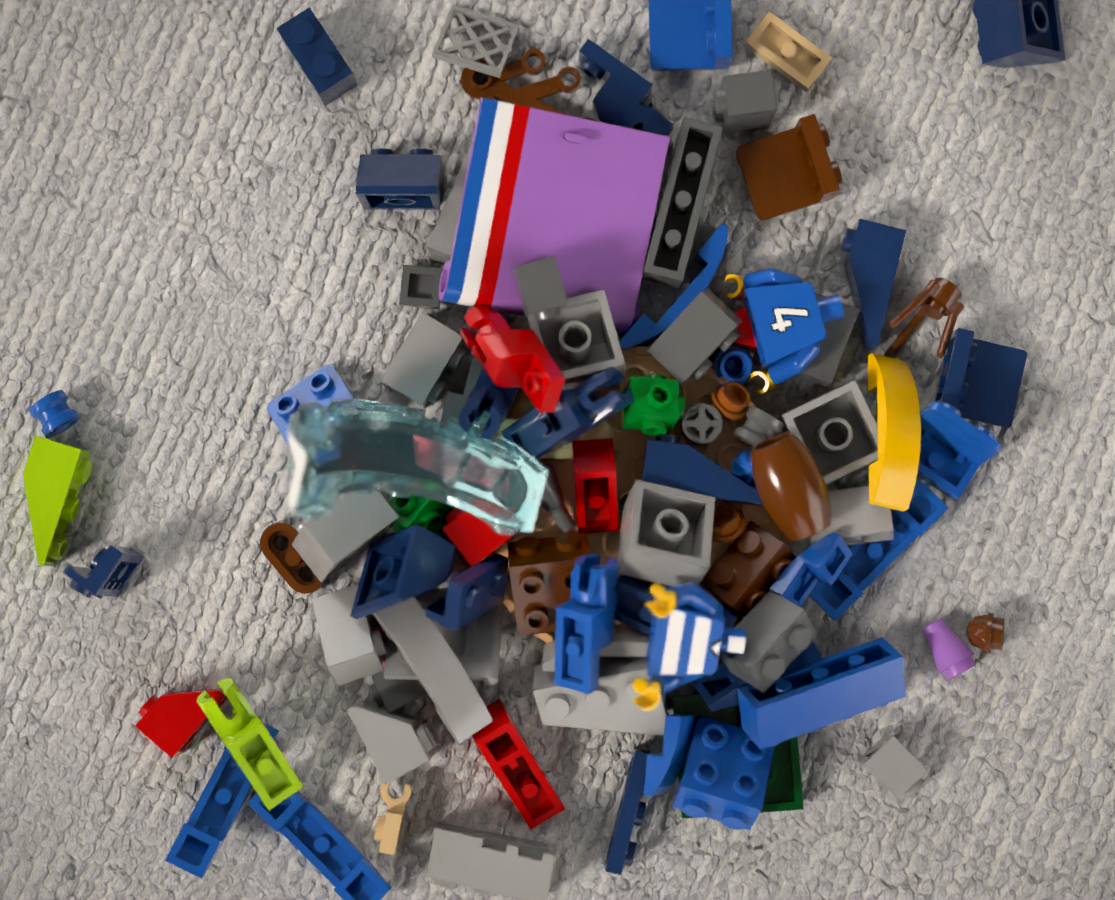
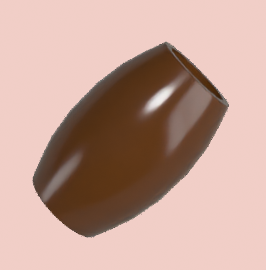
(791, 486)

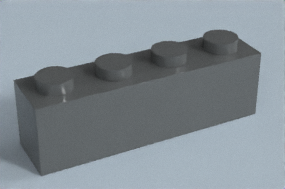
(681, 202)

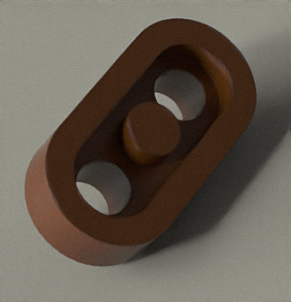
(288, 561)

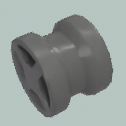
(708, 419)
(758, 427)

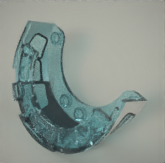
(400, 451)

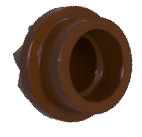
(986, 632)

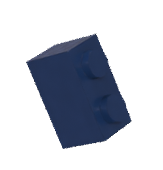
(317, 56)

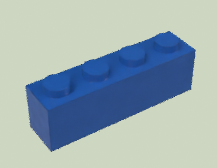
(823, 693)

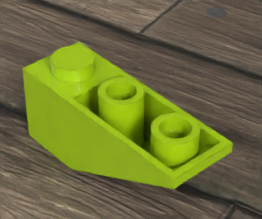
(52, 487)

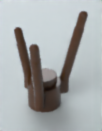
(937, 300)

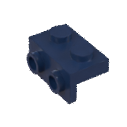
(472, 593)

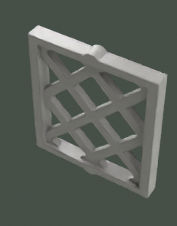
(472, 62)

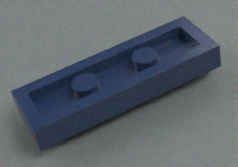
(629, 814)

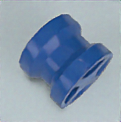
(54, 413)

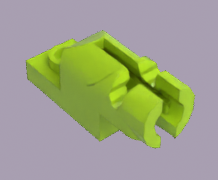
(251, 746)

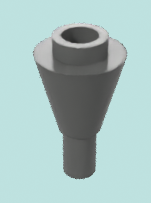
(553, 501)

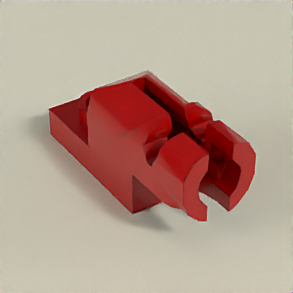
(513, 357)

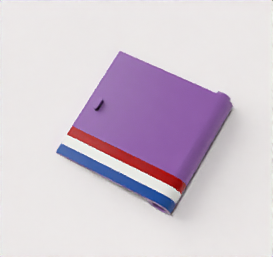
(550, 197)

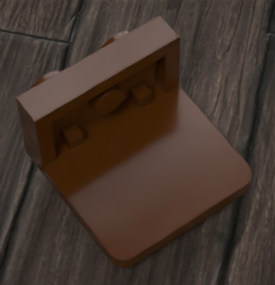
(789, 169)
(748, 569)
(542, 578)

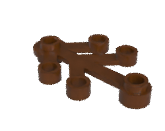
(525, 95)

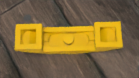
(899, 432)

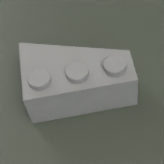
(606, 708)

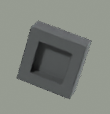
(420, 287)

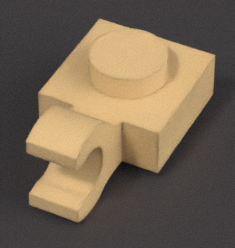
(389, 828)

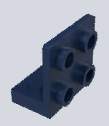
(981, 379)

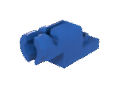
(585, 623)

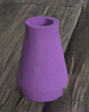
(948, 650)

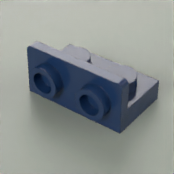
(108, 572)

